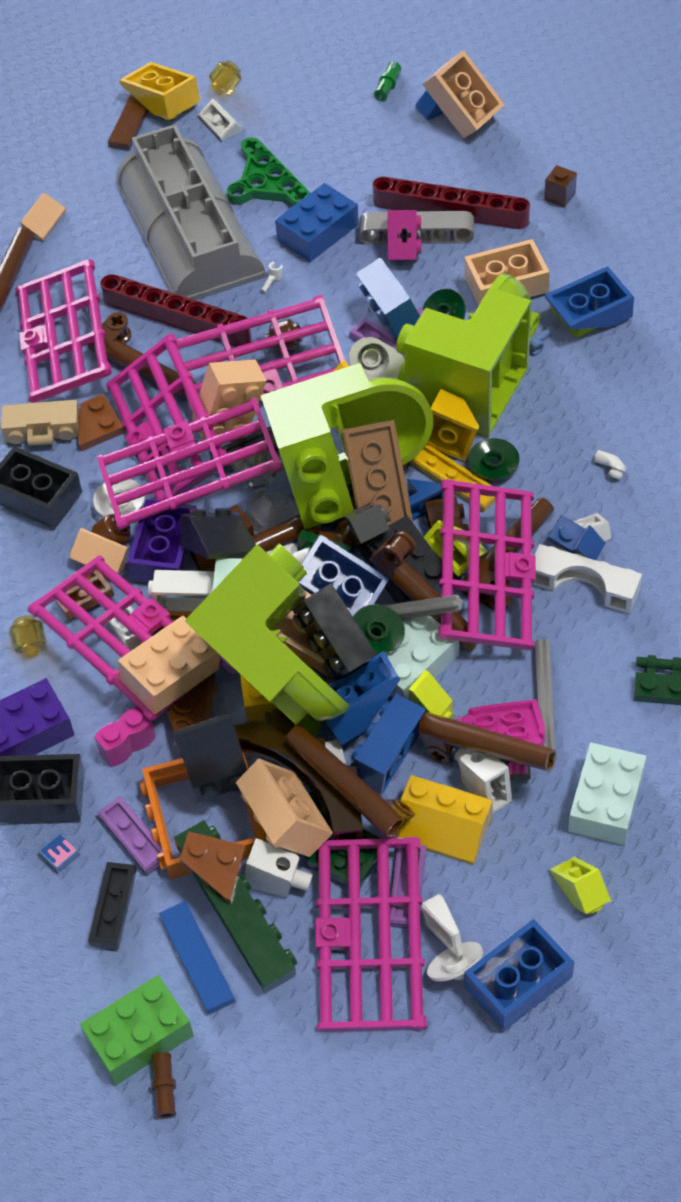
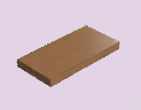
(377, 468)

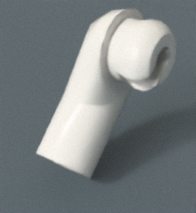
(612, 461)

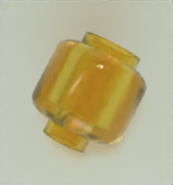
(225, 77)
(27, 636)

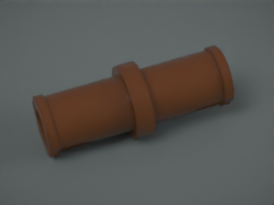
(163, 1085)

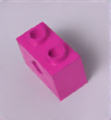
(397, 247)

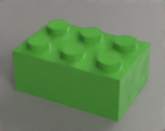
(136, 1028)

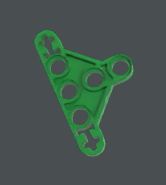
(271, 186)

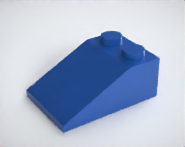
(593, 301)
(365, 692)

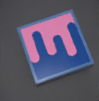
(59, 852)

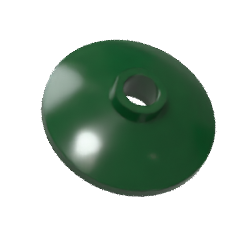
(447, 301)
(493, 459)
(385, 622)

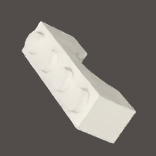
(615, 584)

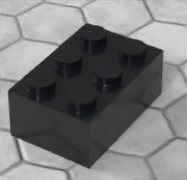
(37, 486)
(422, 559)
(333, 632)
(41, 788)

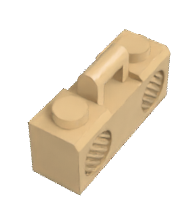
(40, 422)

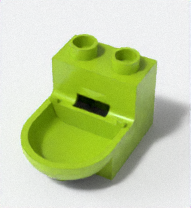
(476, 356)
(341, 399)
(241, 625)

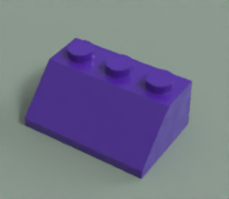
(157, 543)

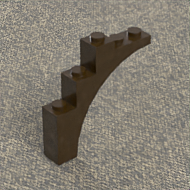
(268, 741)

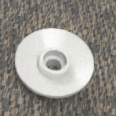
(103, 504)
(449, 966)

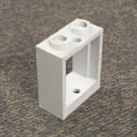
(180, 583)

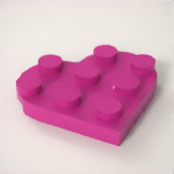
(513, 719)

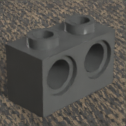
(367, 521)

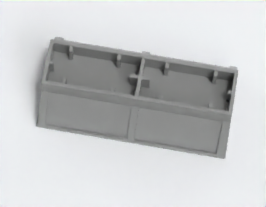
(185, 216)

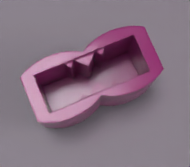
(122, 738)

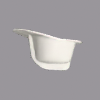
(376, 358)

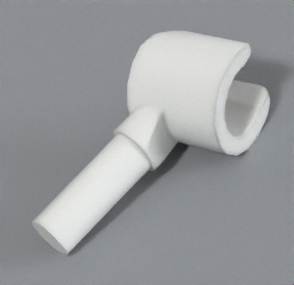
(274, 275)

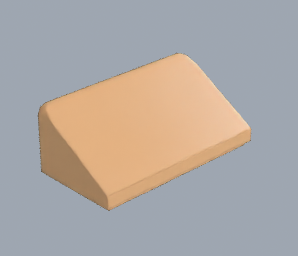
(43, 216)
(90, 545)

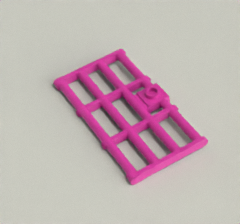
(44, 336)
(269, 369)
(152, 425)
(182, 446)
(508, 566)
(141, 622)
(345, 934)

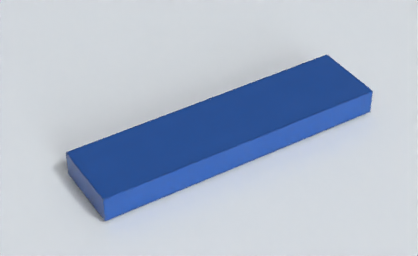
(197, 957)

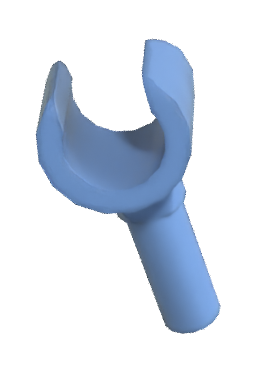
(536, 344)

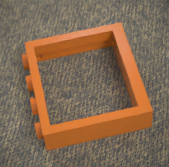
(170, 773)

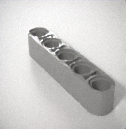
(435, 227)

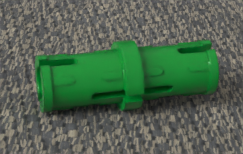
(387, 81)

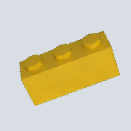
(446, 819)

